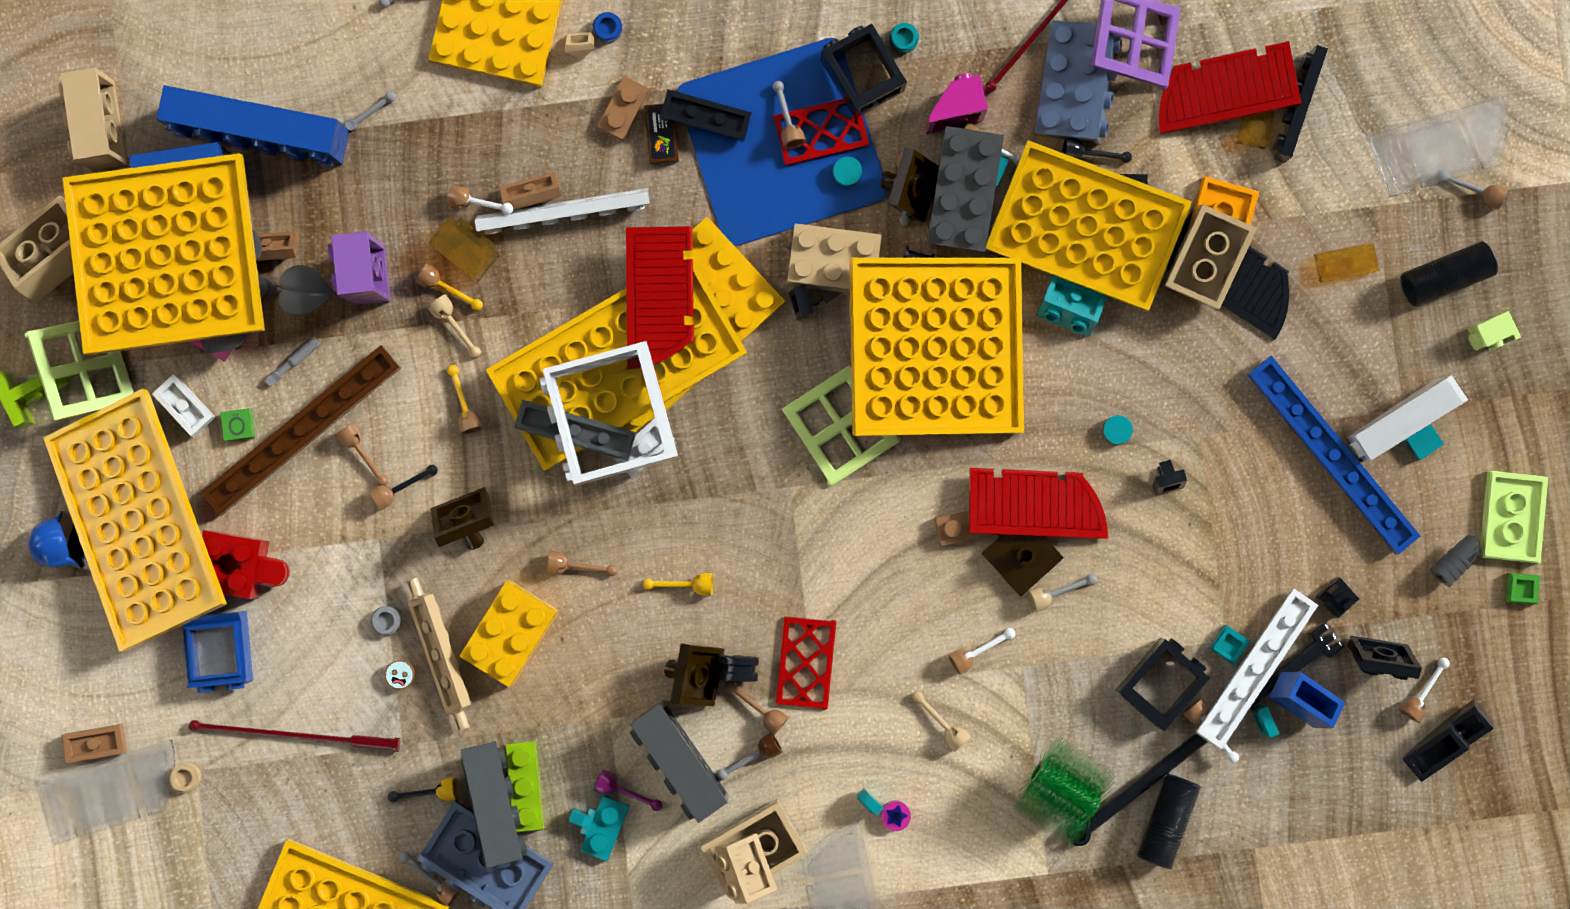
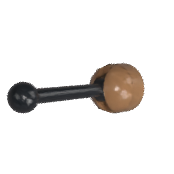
(384, 495)

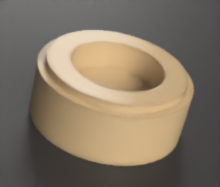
(185, 777)

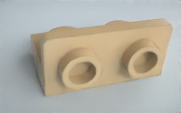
(745, 869)

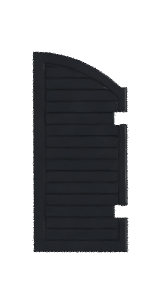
(1256, 292)

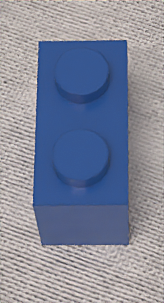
(1307, 700)

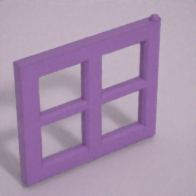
(1136, 40)

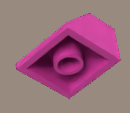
(959, 104)

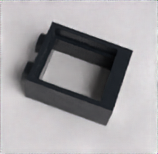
(876, 95)
(1195, 667)

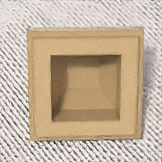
(579, 44)

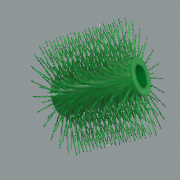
(1064, 790)

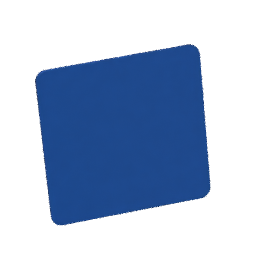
(749, 179)

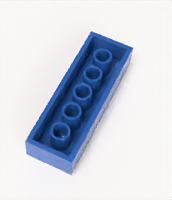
(253, 125)

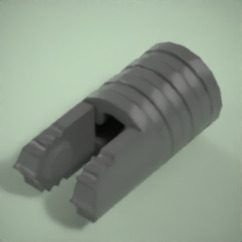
(1456, 561)

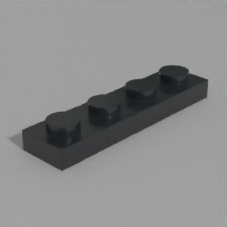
(1295, 116)

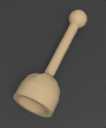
(442, 309)
(955, 736)

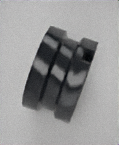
(738, 668)

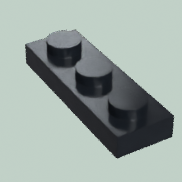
(705, 115)

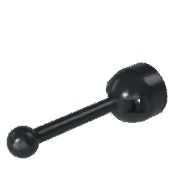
(1076, 149)

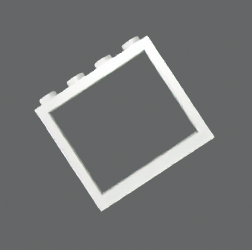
(557, 413)

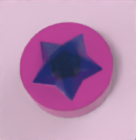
(896, 815)

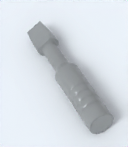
(297, 357)

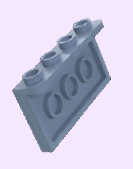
(1073, 91)
(458, 857)

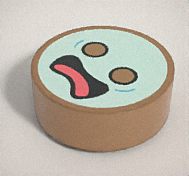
(400, 674)

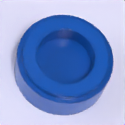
(607, 27)

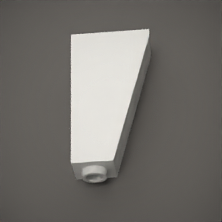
(1406, 418)

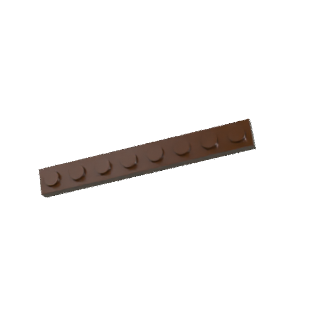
(300, 430)

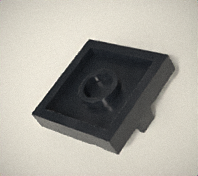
(1384, 657)

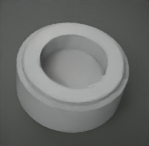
(386, 620)

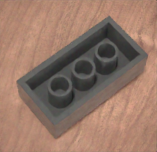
(964, 188)
(679, 761)
(491, 806)

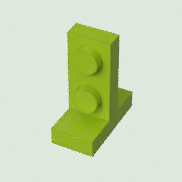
(14, 397)

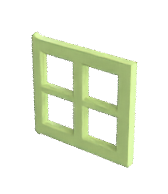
(80, 366)
(839, 426)

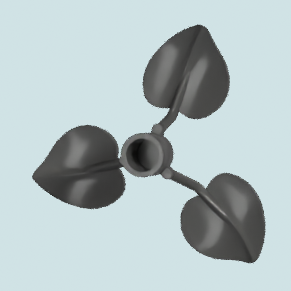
(301, 293)

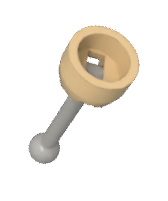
(1041, 598)

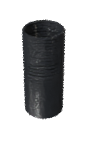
(1449, 273)
(1171, 811)

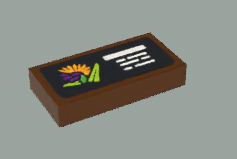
(660, 136)

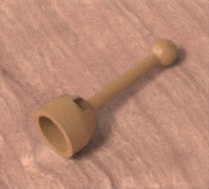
(351, 437)
(559, 563)
(772, 720)

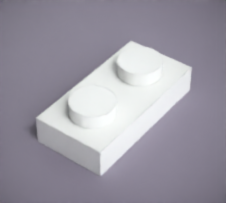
(183, 405)
(646, 443)

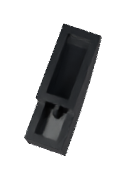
(1448, 740)

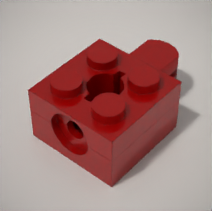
(243, 564)

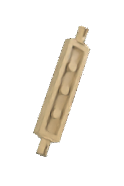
(439, 653)

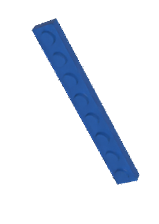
(1333, 455)

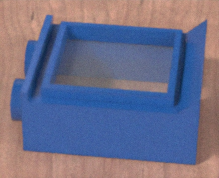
(218, 651)

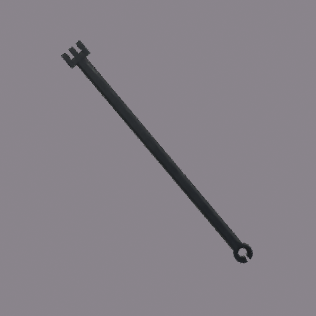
(1195, 742)

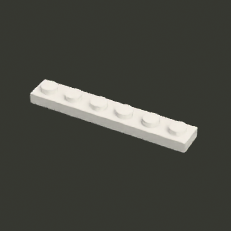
(550, 213)
(1256, 669)

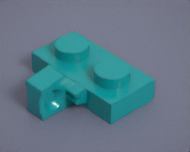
(600, 826)

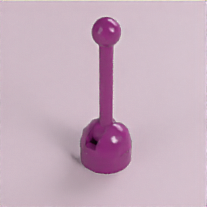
(607, 784)

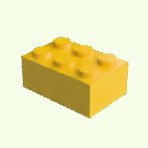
(509, 633)

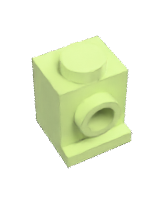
(1493, 332)

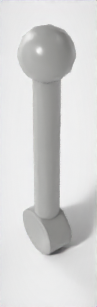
(351, 124)

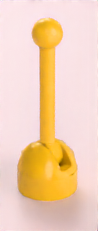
(701, 584)

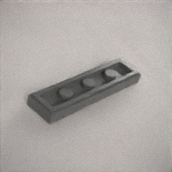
(584, 431)

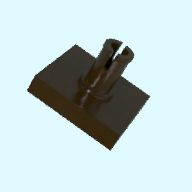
(912, 185)
(463, 519)
(1022, 560)
(695, 675)

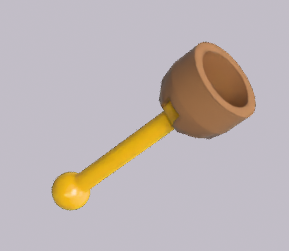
(430, 277)
(468, 420)

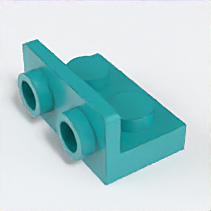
(1071, 306)

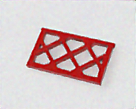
(840, 146)
(824, 679)

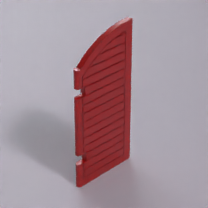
(1229, 88)
(659, 290)
(1034, 504)

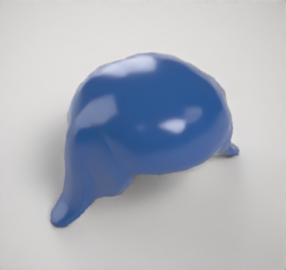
(49, 544)

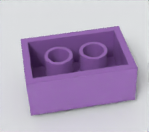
(359, 268)

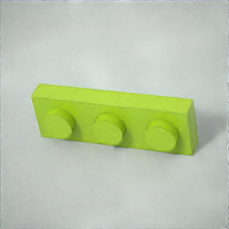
(525, 780)

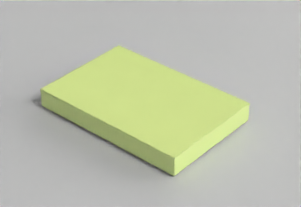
(1513, 517)

